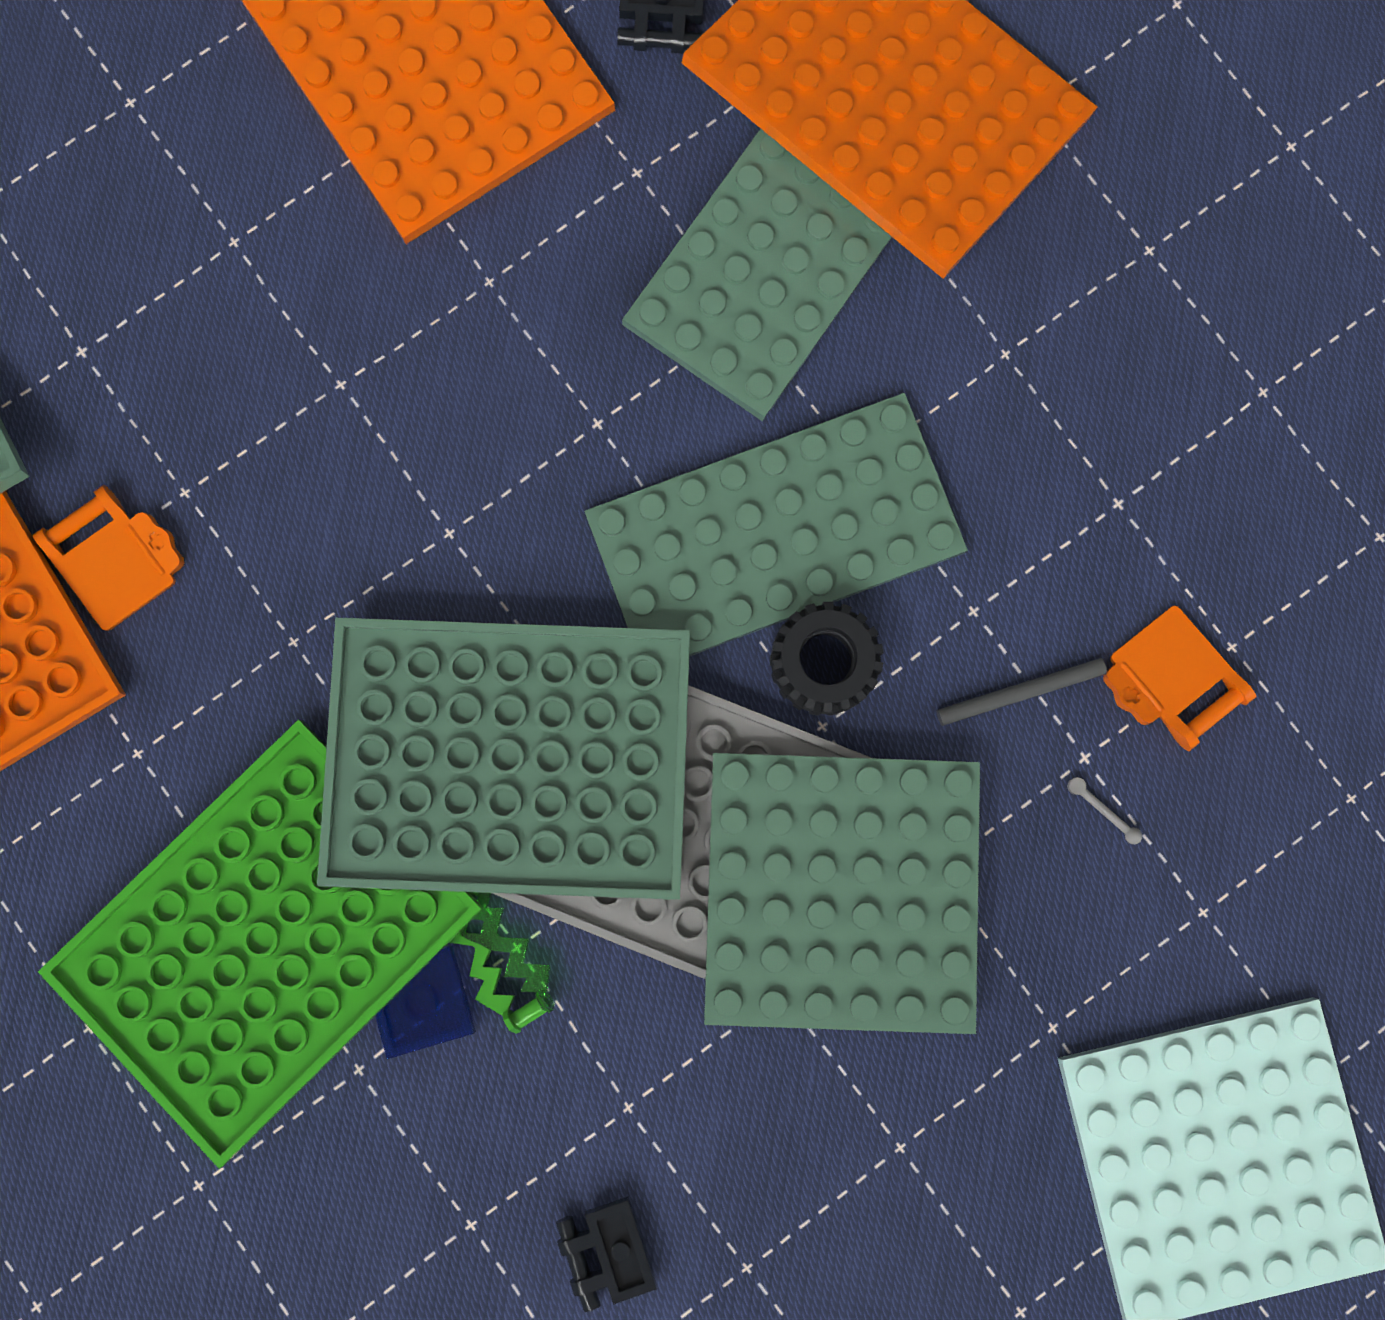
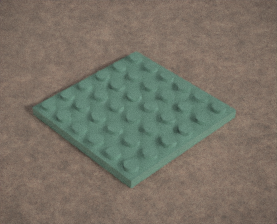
(843, 893)

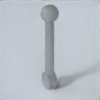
(1078, 786)

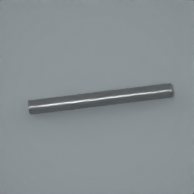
(1021, 691)

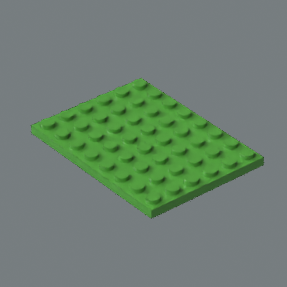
(230, 966)

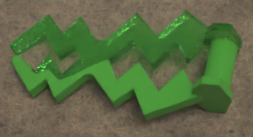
(535, 974)

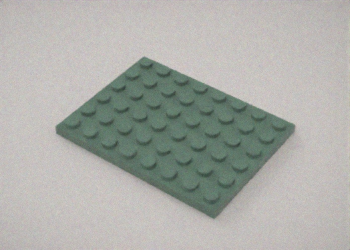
(505, 759)

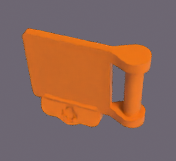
(117, 565)
(1170, 669)

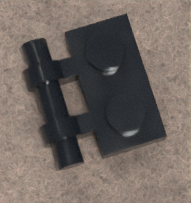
(673, 11)
(619, 1250)

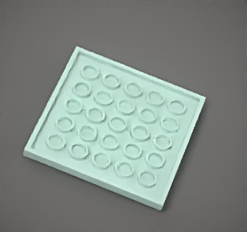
(1223, 1163)

